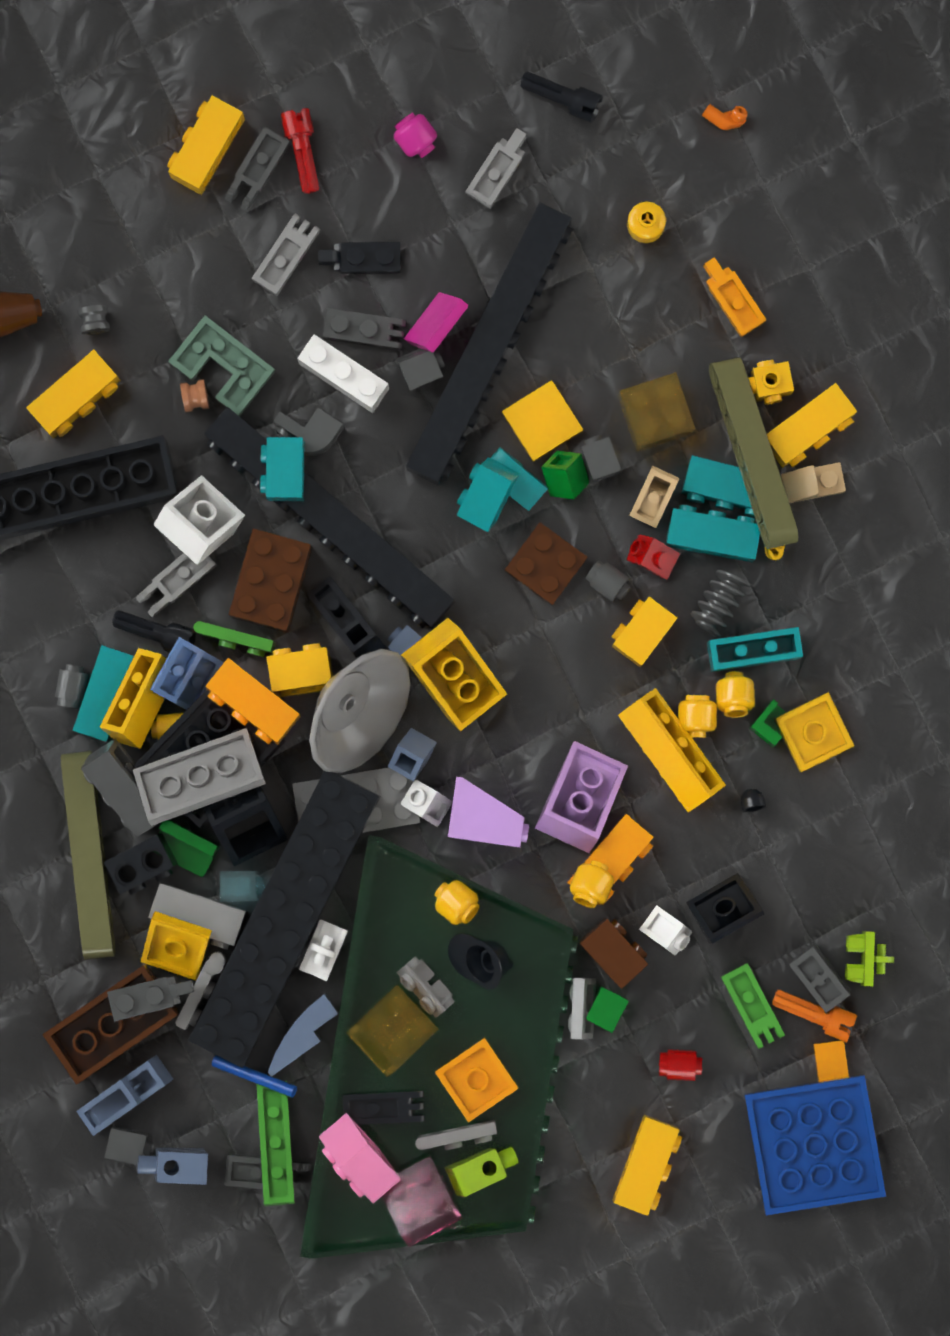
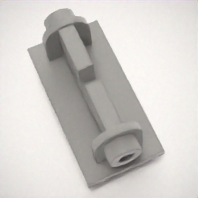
(433, 998)

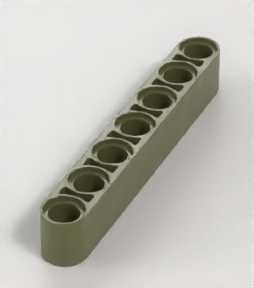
(753, 453)
(88, 859)

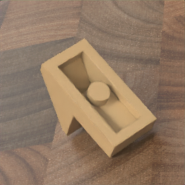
(813, 482)
(654, 496)

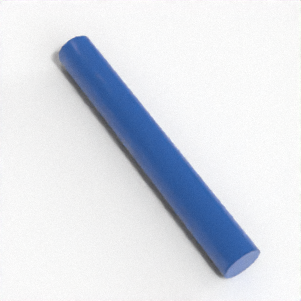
(255, 1076)

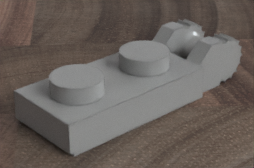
(175, 581)
(203, 988)

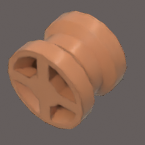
(194, 395)

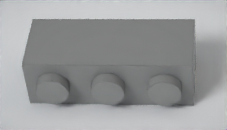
(219, 917)

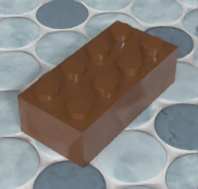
(93, 1039)

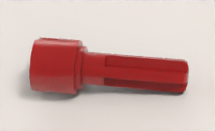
(298, 130)

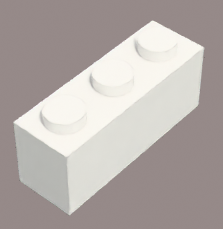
(343, 373)

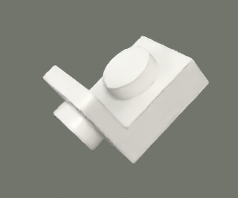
(426, 803)
(666, 930)

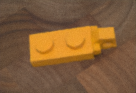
(733, 298)

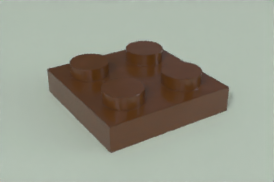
(546, 563)

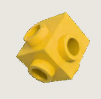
(778, 374)

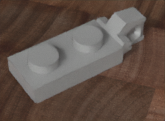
(497, 169)

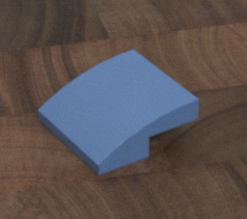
(185, 674)

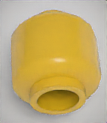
(653, 215)
(735, 694)
(697, 715)
(591, 884)
(456, 902)

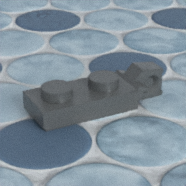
(147, 997)

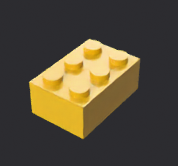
(454, 674)

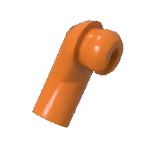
(726, 120)

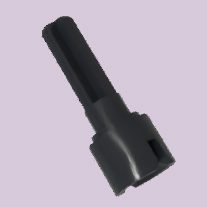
(580, 102)
(157, 632)

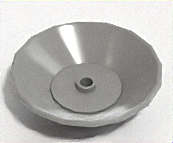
(359, 710)

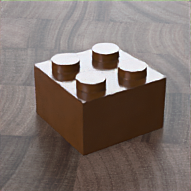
(613, 952)

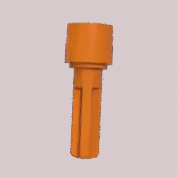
(830, 1021)

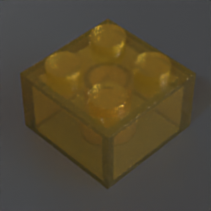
(656, 412)
(392, 1031)

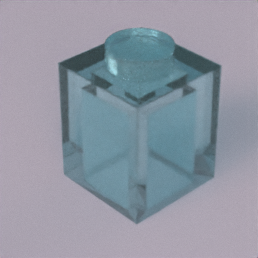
(240, 886)

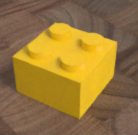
(299, 671)

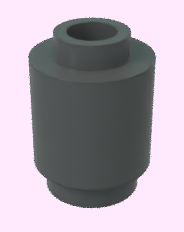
(608, 581)
(71, 686)

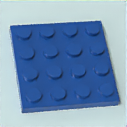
(815, 1145)

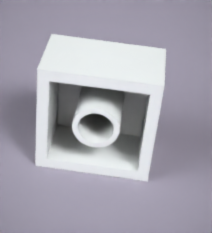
(199, 520)

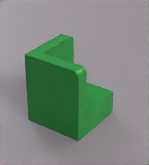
(565, 474)
(765, 725)
(607, 1009)

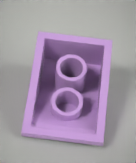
(581, 797)

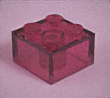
(421, 1202)

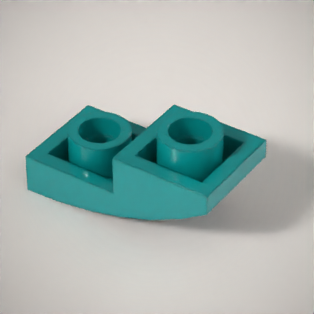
(527, 488)

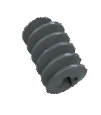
(718, 602)

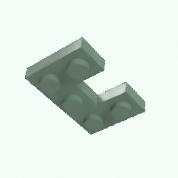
(212, 342)

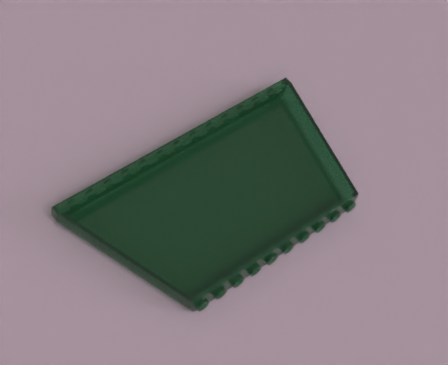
(517, 1019)

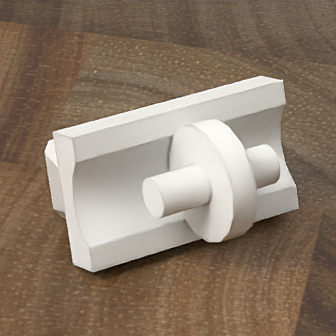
(323, 950)

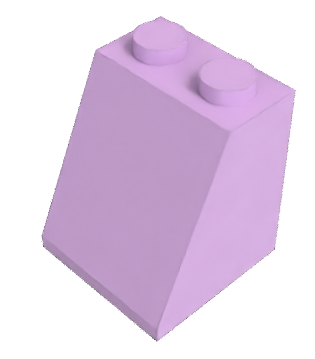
(483, 818)

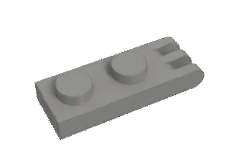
(285, 255)
(453, 1137)

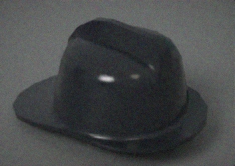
(479, 960)

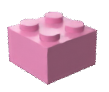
(358, 1159)

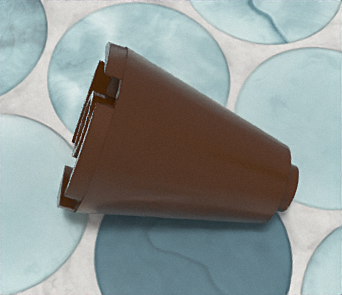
(17, 311)

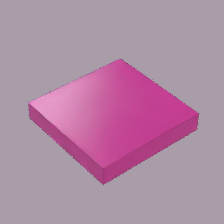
(436, 322)

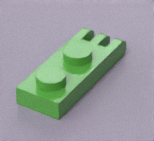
(230, 638)
(751, 1004)

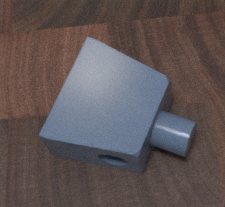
(189, 1165)

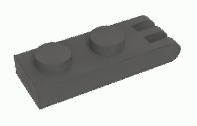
(363, 329)

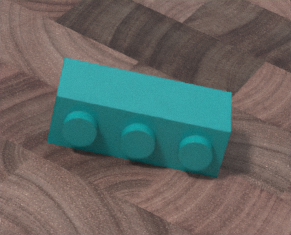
(716, 483)
(713, 534)
(754, 649)
(100, 692)

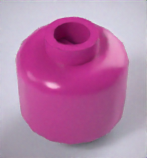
(415, 135)

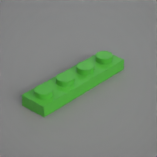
(275, 1147)

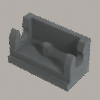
(820, 977)

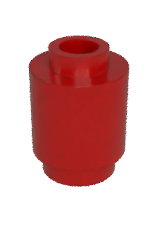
(680, 1065)

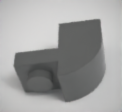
(318, 433)

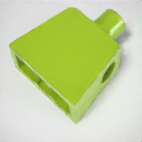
(468, 1175)

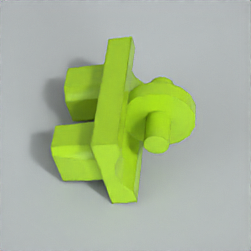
(864, 972)

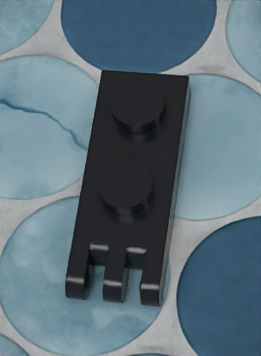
(383, 1107)

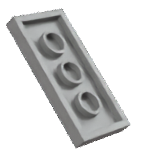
(198, 777)
(384, 782)

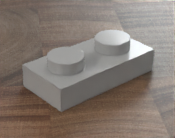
(582, 997)

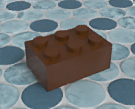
(270, 580)

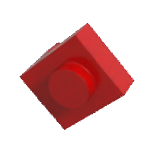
(653, 556)

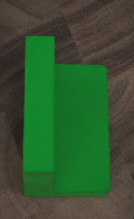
(188, 848)

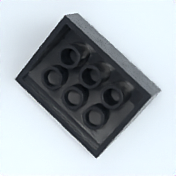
(199, 725)

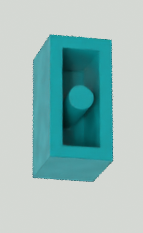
(283, 469)
(487, 493)

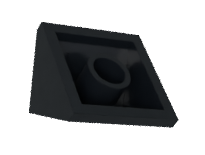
(724, 908)

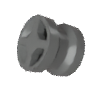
(93, 319)

